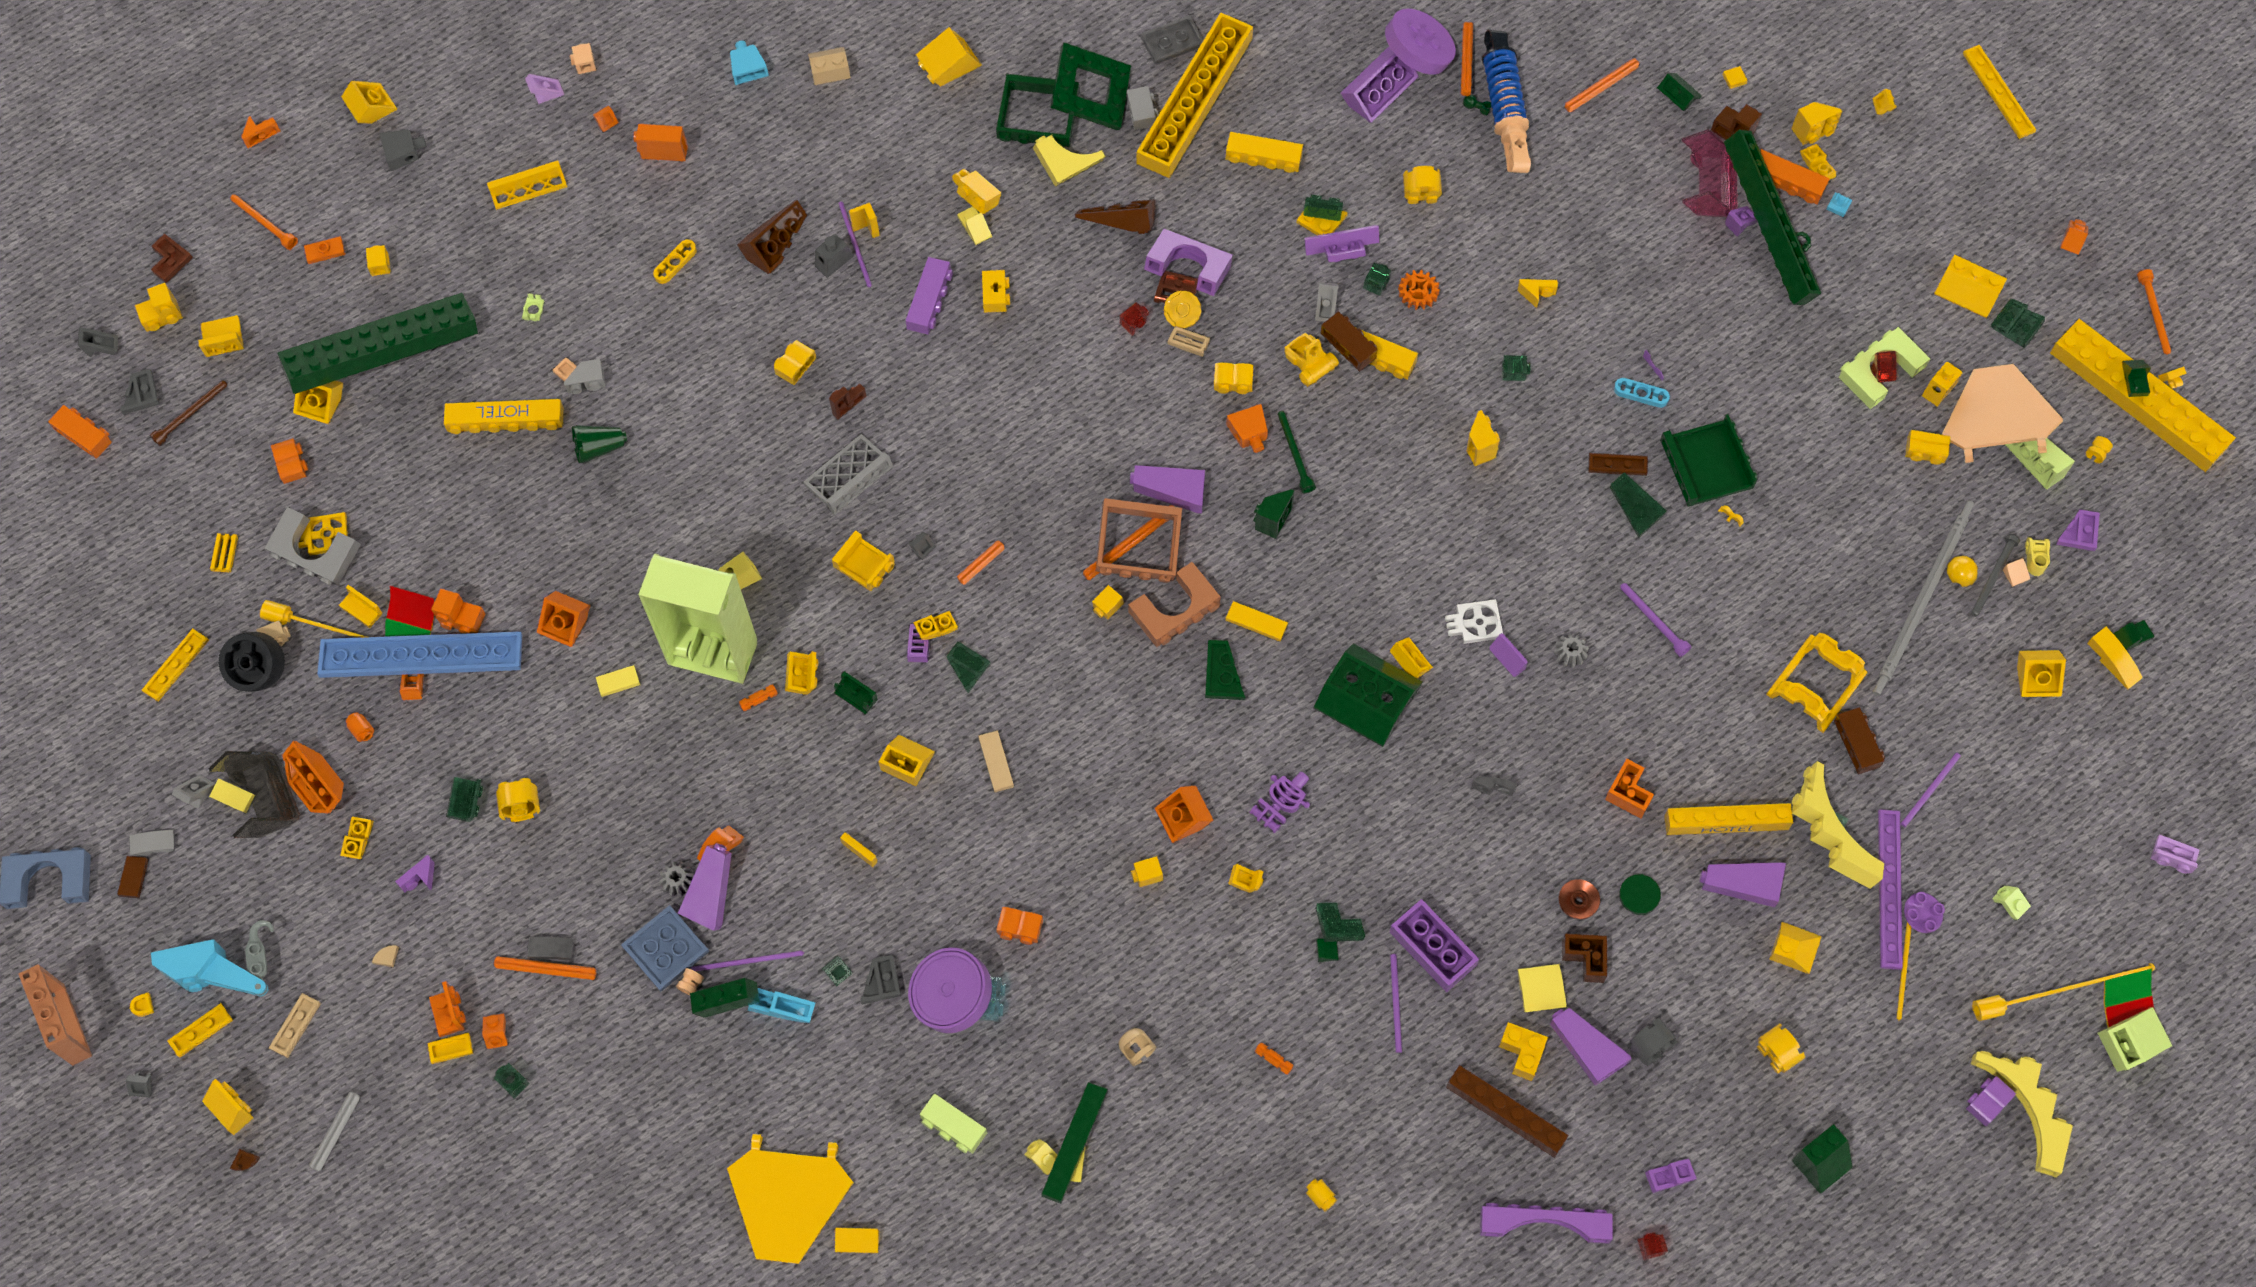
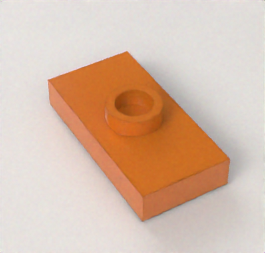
(324, 250)

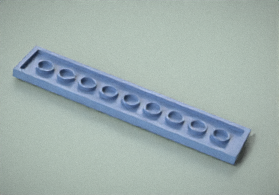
(420, 654)

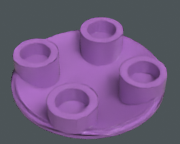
(1923, 912)

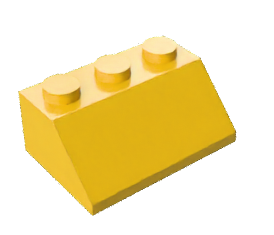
(1970, 286)

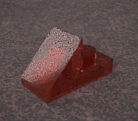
(1884, 366)

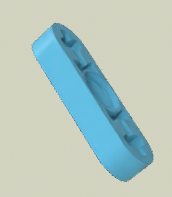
(1648, 388)

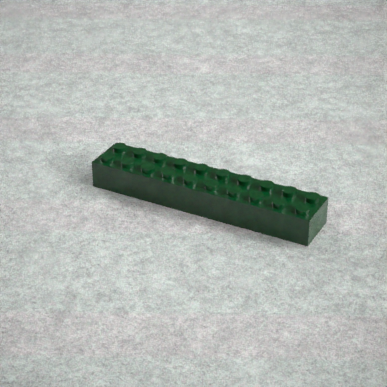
(377, 343)

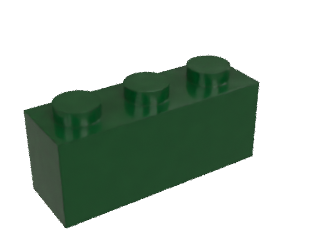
(724, 997)

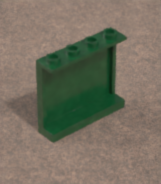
(1709, 461)

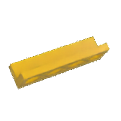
(523, 180)

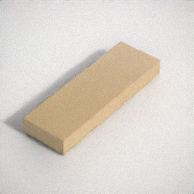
(996, 761)
(294, 1025)

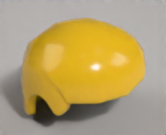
(1962, 570)

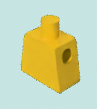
(1946, 380)

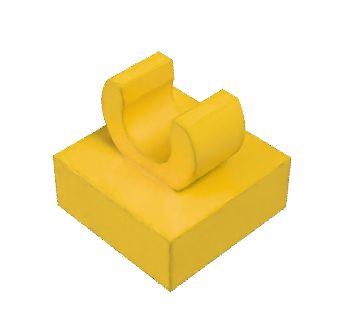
(1884, 102)
(2173, 377)

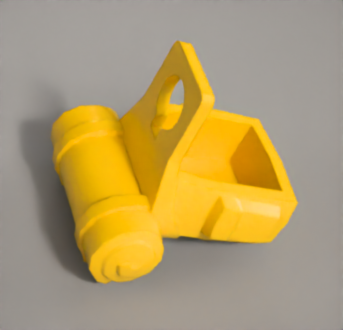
(1310, 358)

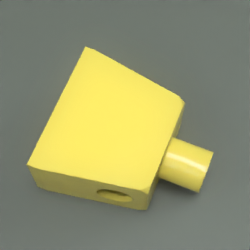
(744, 570)

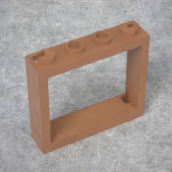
(1143, 510)
(55, 1014)

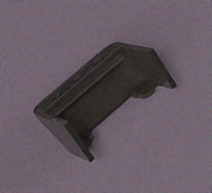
(265, 779)

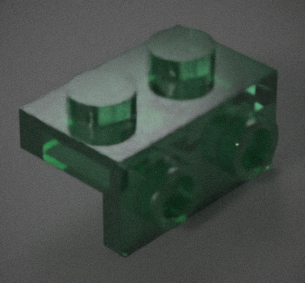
(1323, 209)
(463, 799)

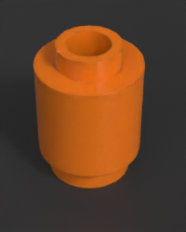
(359, 727)

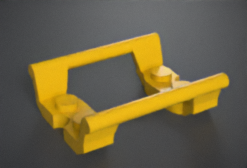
(1811, 701)

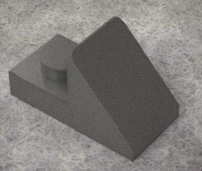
(98, 341)

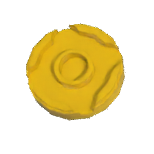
(1182, 309)

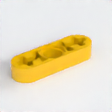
(674, 255)

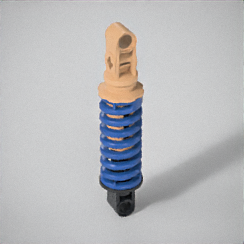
(1506, 99)

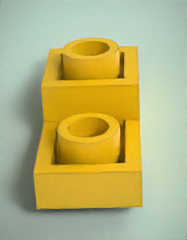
(1816, 161)
(936, 626)
(357, 838)

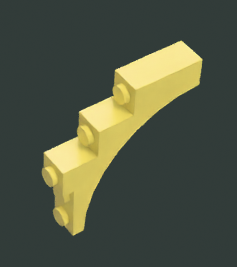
(1827, 831)
(2050, 1134)

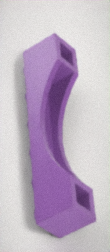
(1593, 1227)

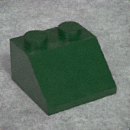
(1273, 513)

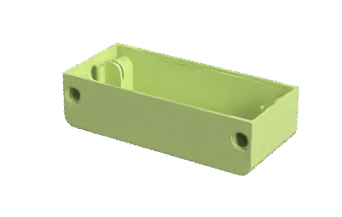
(699, 618)

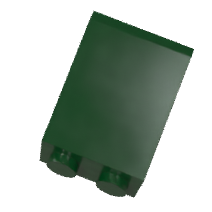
(1825, 1159)

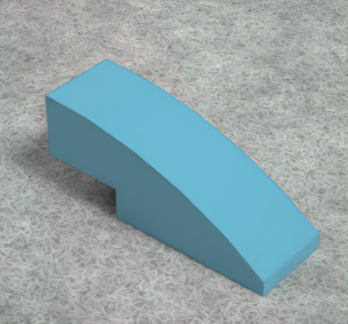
(783, 1006)

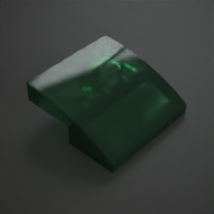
(2018, 322)

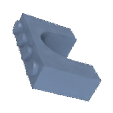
(19, 869)

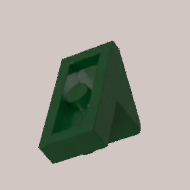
(2136, 377)
(2134, 634)

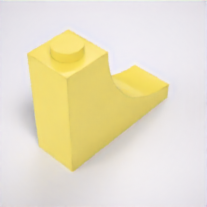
(1061, 163)

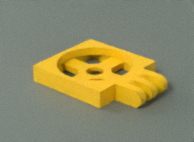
(308, 535)

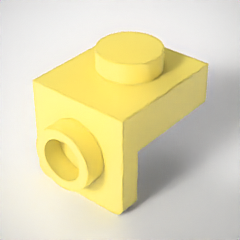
(1041, 1155)

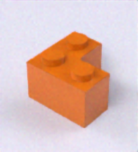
(456, 614)
(1626, 792)

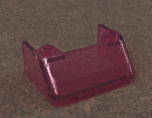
(1716, 176)

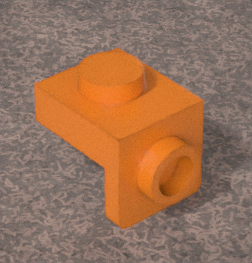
(494, 1031)

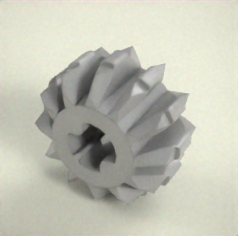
(1563, 650)
(668, 879)

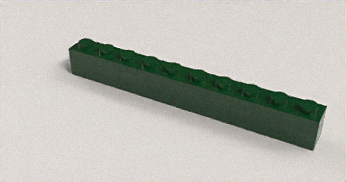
(1772, 217)

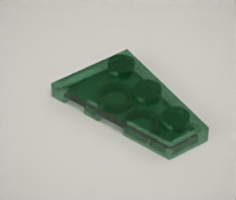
(1636, 504)

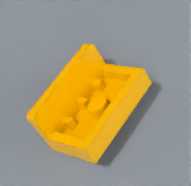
(801, 672)

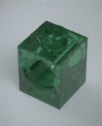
(1377, 279)
(1515, 368)
(516, 1086)

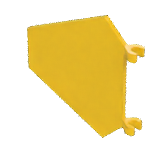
(786, 1198)

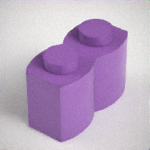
(1990, 1100)

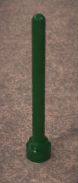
(1306, 483)

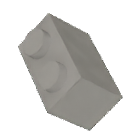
(1141, 107)

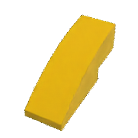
(2115, 657)

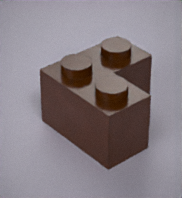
(1731, 121)
(1590, 951)

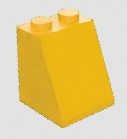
(947, 58)

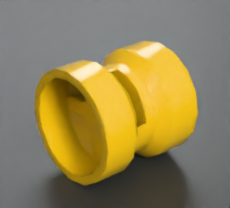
(2100, 448)

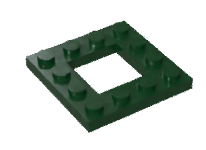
(1063, 100)

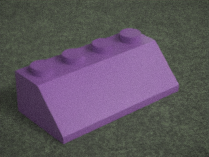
(1378, 85)

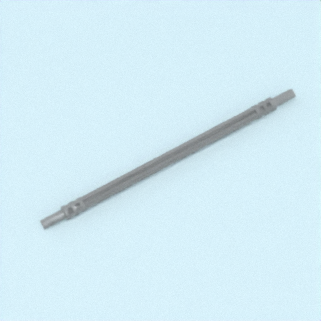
(1923, 598)

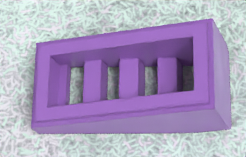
(917, 656)

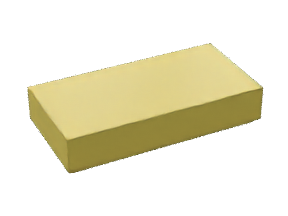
(617, 681)
(232, 795)

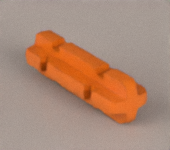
(758, 697)
(1274, 1058)

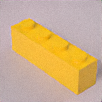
(1264, 152)
(1392, 357)

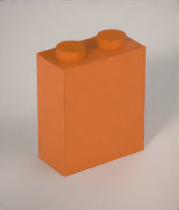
(661, 142)

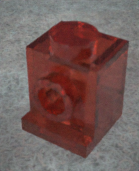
(1134, 318)
(1652, 1246)

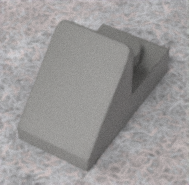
(1326, 301)
(194, 790)

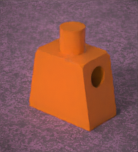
(1249, 427)

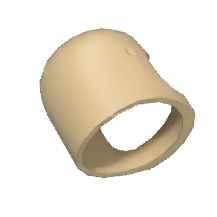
(1144, 1042)

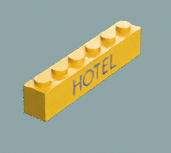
(503, 416)
(1728, 819)

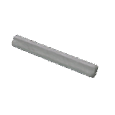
(334, 1131)

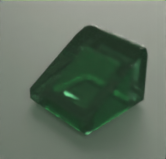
(837, 970)

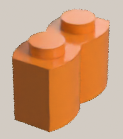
(289, 460)
(1019, 925)

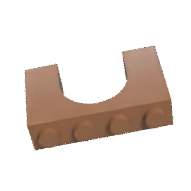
(1163, 627)

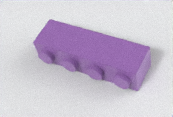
(928, 295)

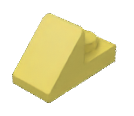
(975, 225)

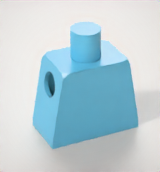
(747, 63)

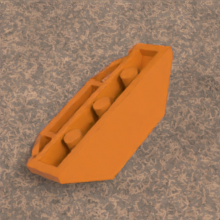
(312, 778)

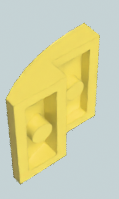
(1542, 988)

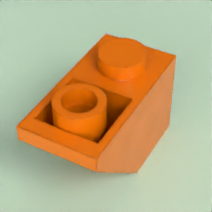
(2074, 236)

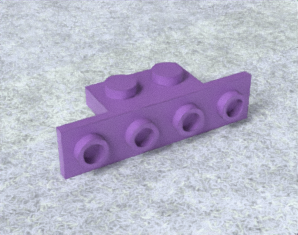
(1342, 244)

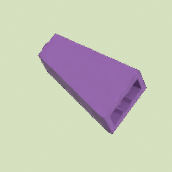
(1171, 485)
(1748, 881)
(708, 888)
(1590, 1048)

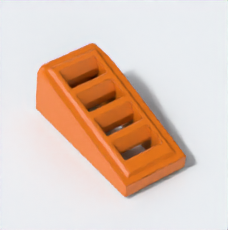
(411, 691)

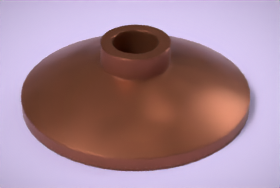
(1583, 890)

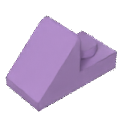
(544, 87)

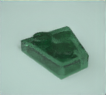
(967, 665)

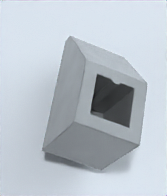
(586, 376)

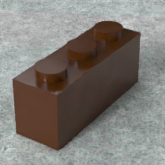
(1349, 341)
(1859, 740)

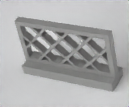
(857, 481)

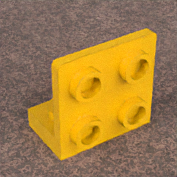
(221, 336)

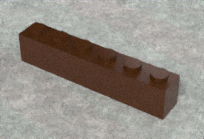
(1507, 1111)

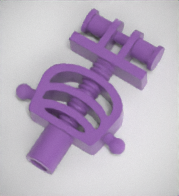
(1291, 789)

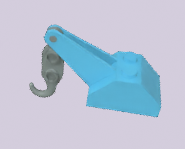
(206, 965)

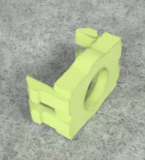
(532, 301)

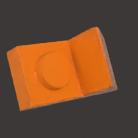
(255, 134)

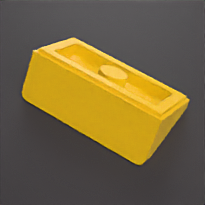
(1410, 658)
(856, 1240)

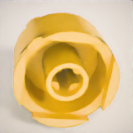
(1422, 184)
(517, 800)
(1780, 1048)

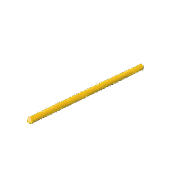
(1904, 971)

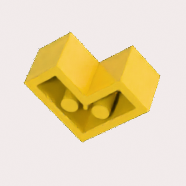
(160, 309)
(1527, 1045)

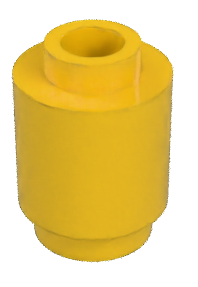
(1321, 1194)

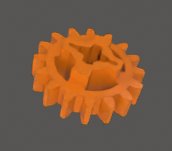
(1418, 289)

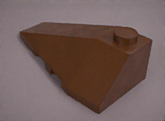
(1134, 217)
(767, 242)

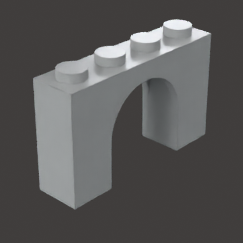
(329, 567)

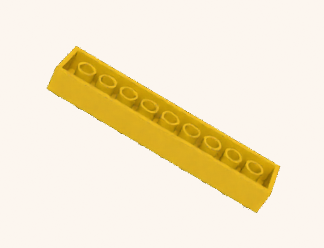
(1194, 95)
(2161, 411)

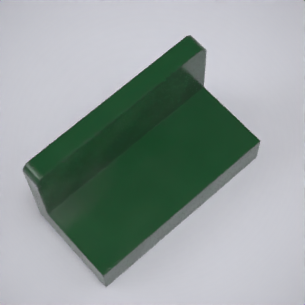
(1678, 91)

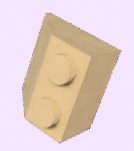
(829, 66)

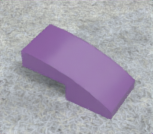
(1670, 1175)

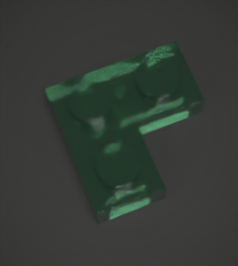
(1335, 928)

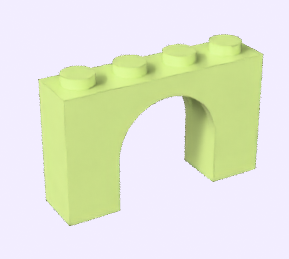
(1858, 373)

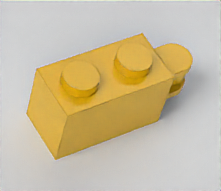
(976, 190)

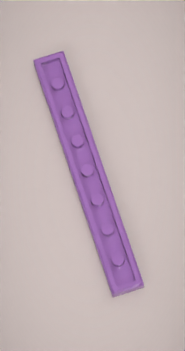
(1890, 890)

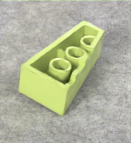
(2045, 467)

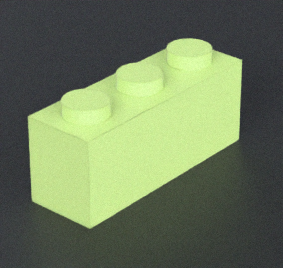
(952, 1124)

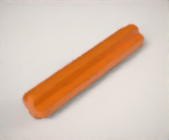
(983, 560)

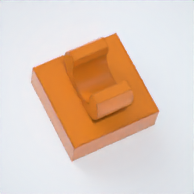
(605, 118)

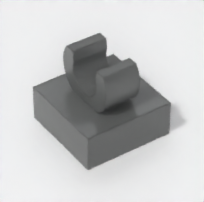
(922, 545)
(139, 1085)

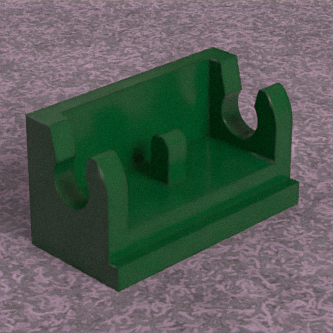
(855, 693)

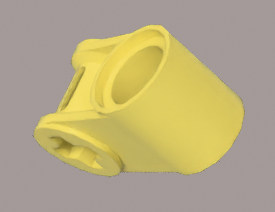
(2037, 552)

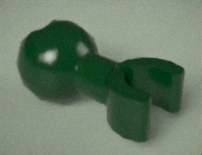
(1471, 102)

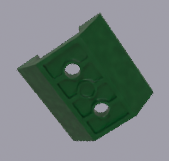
(1360, 703)

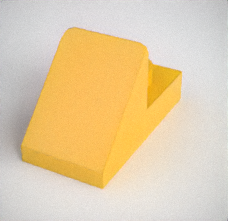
(1533, 288)

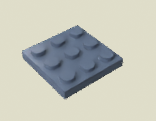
(665, 948)

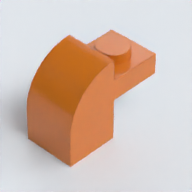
(727, 837)

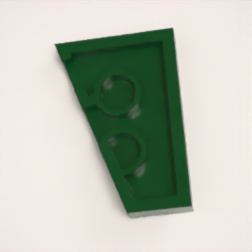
(1221, 673)

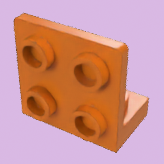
(447, 1012)

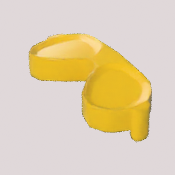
(1728, 511)

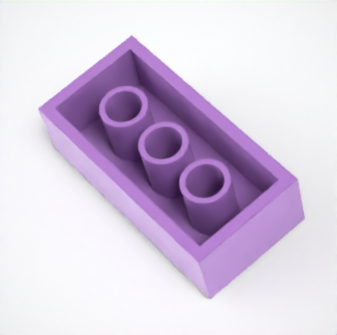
(1434, 945)

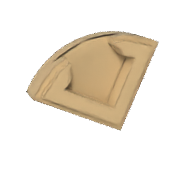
(386, 956)

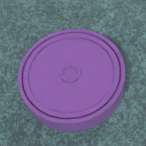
(1420, 41)
(950, 990)

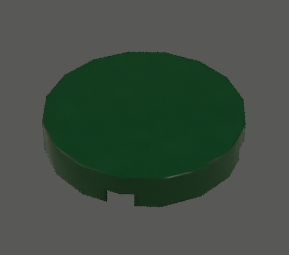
(1639, 894)

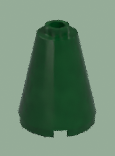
(596, 441)

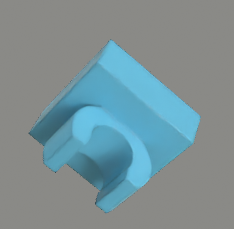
(1839, 204)

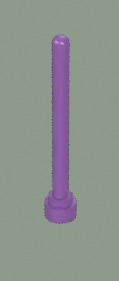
(1679, 645)

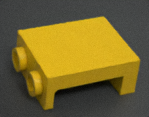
(863, 562)

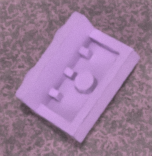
(2175, 854)

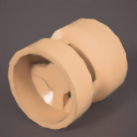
(690, 981)

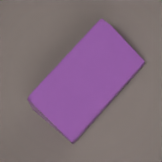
(1508, 655)

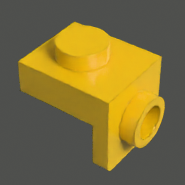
(1245, 878)

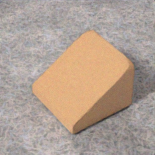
(2016, 572)

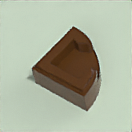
(244, 1160)

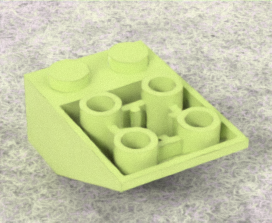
(2135, 1040)

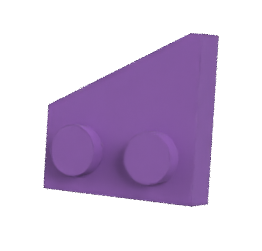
(2082, 531)

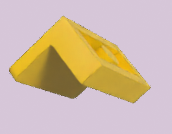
(864, 217)
(360, 607)

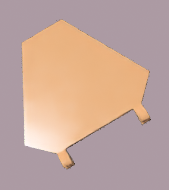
(2000, 410)

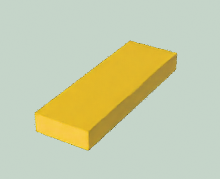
(1256, 621)
(200, 1030)

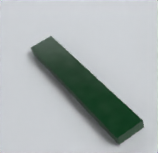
(1074, 1143)

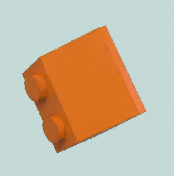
(562, 618)
(1183, 813)

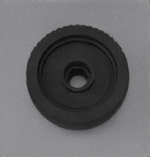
(265, 657)

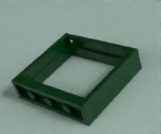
(1030, 84)

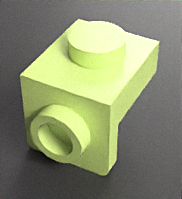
(2012, 900)

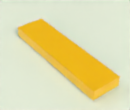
(175, 665)

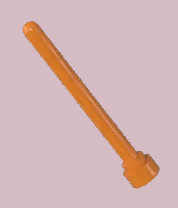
(287, 240)
(2146, 278)

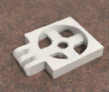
(1460, 625)

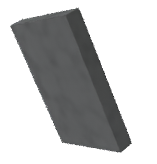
(1172, 40)

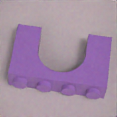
(1174, 246)

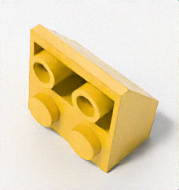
(1815, 121)
(1482, 440)
(905, 759)
(227, 1106)

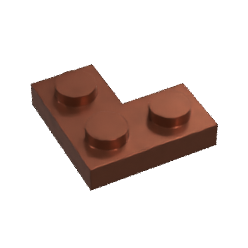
(173, 258)
(844, 400)

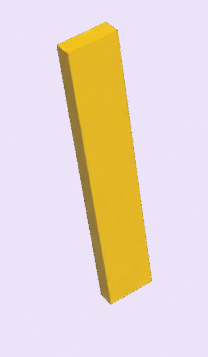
(1999, 91)

